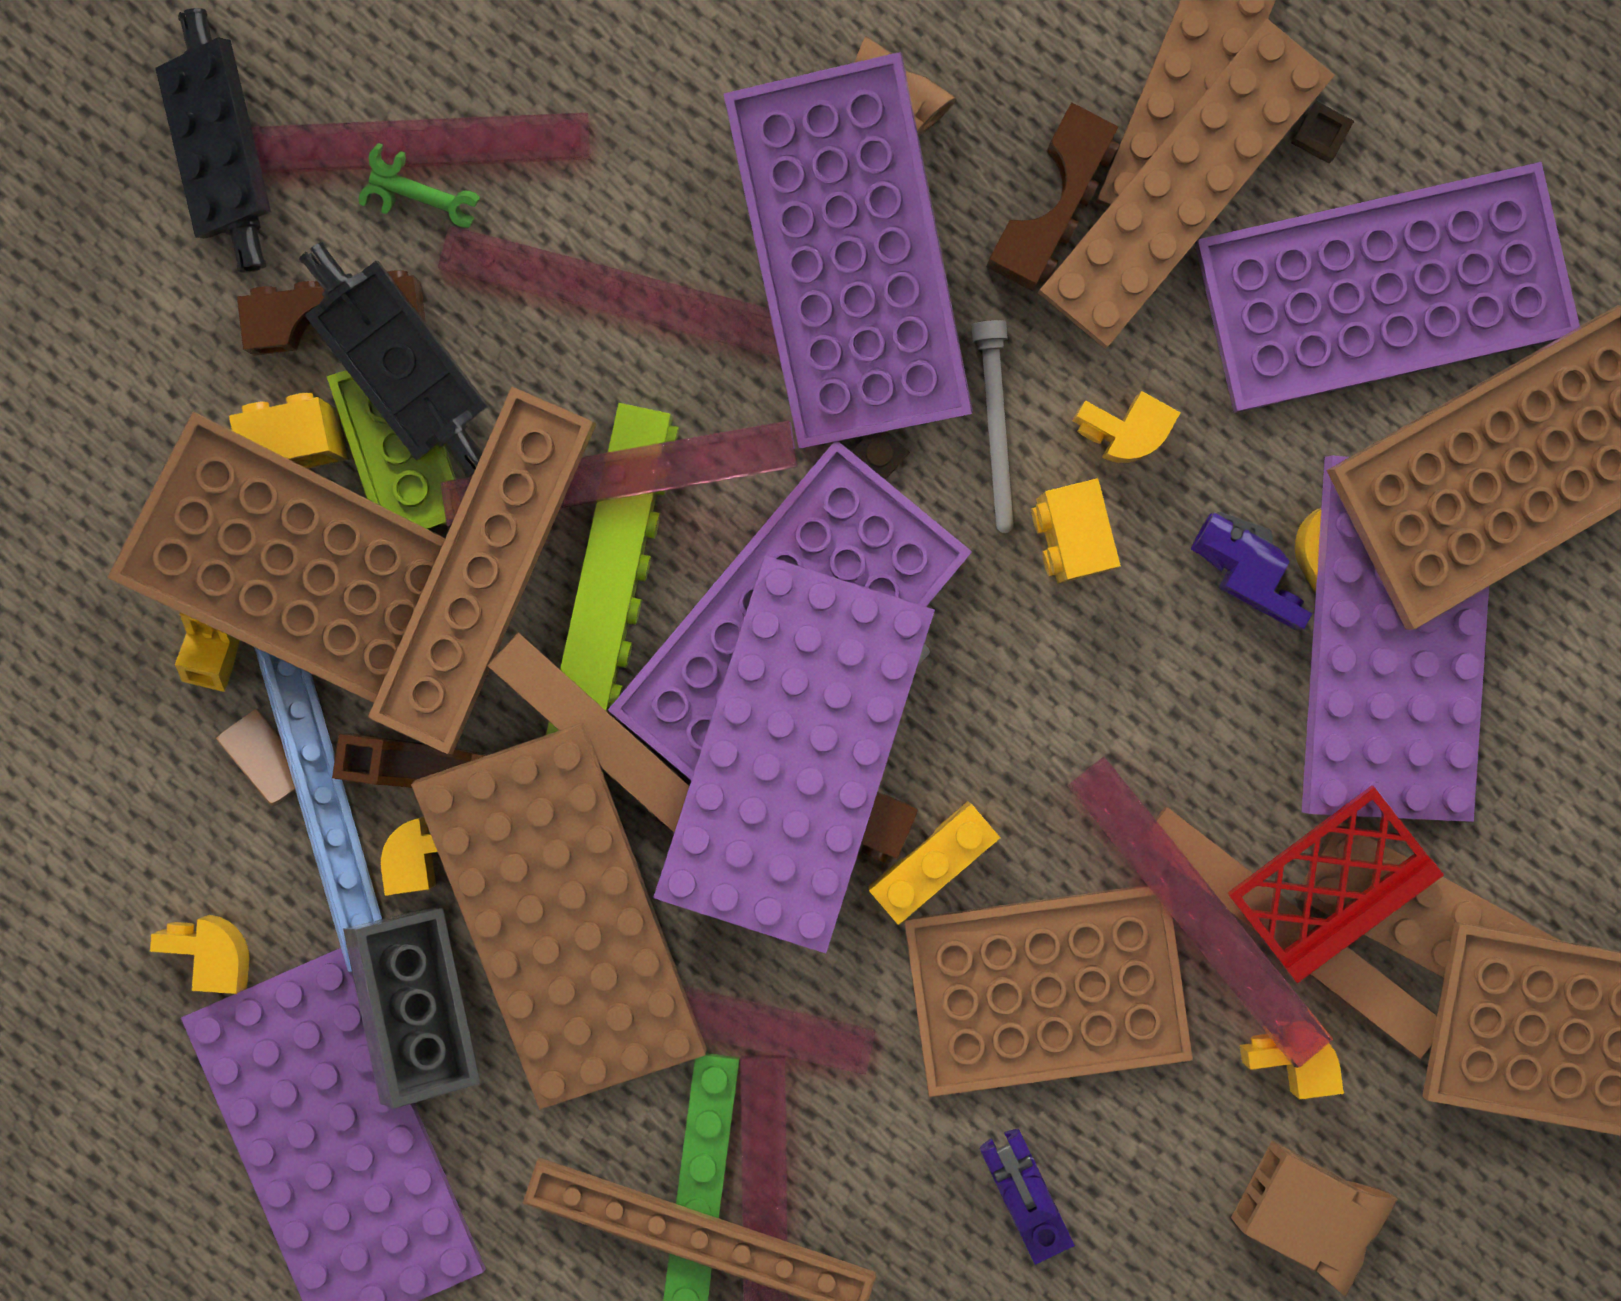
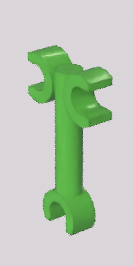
(386, 183)

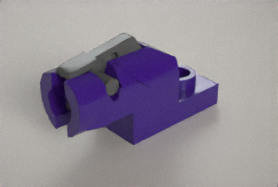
(1252, 566)
(1027, 1197)

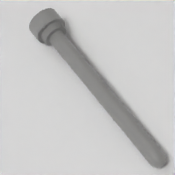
(989, 340)

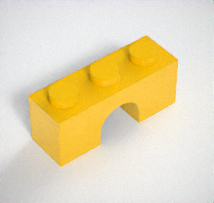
(933, 863)

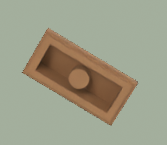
(259, 755)

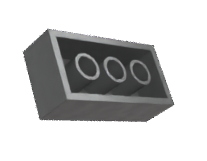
(411, 1007)

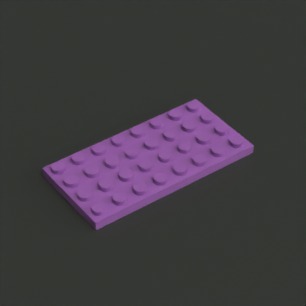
(849, 250)
(1387, 287)
(833, 522)
(1384, 698)
(794, 754)
(335, 1170)

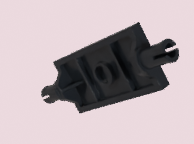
(214, 140)
(395, 358)

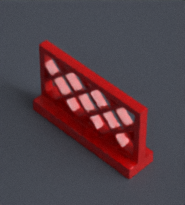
(1360, 913)

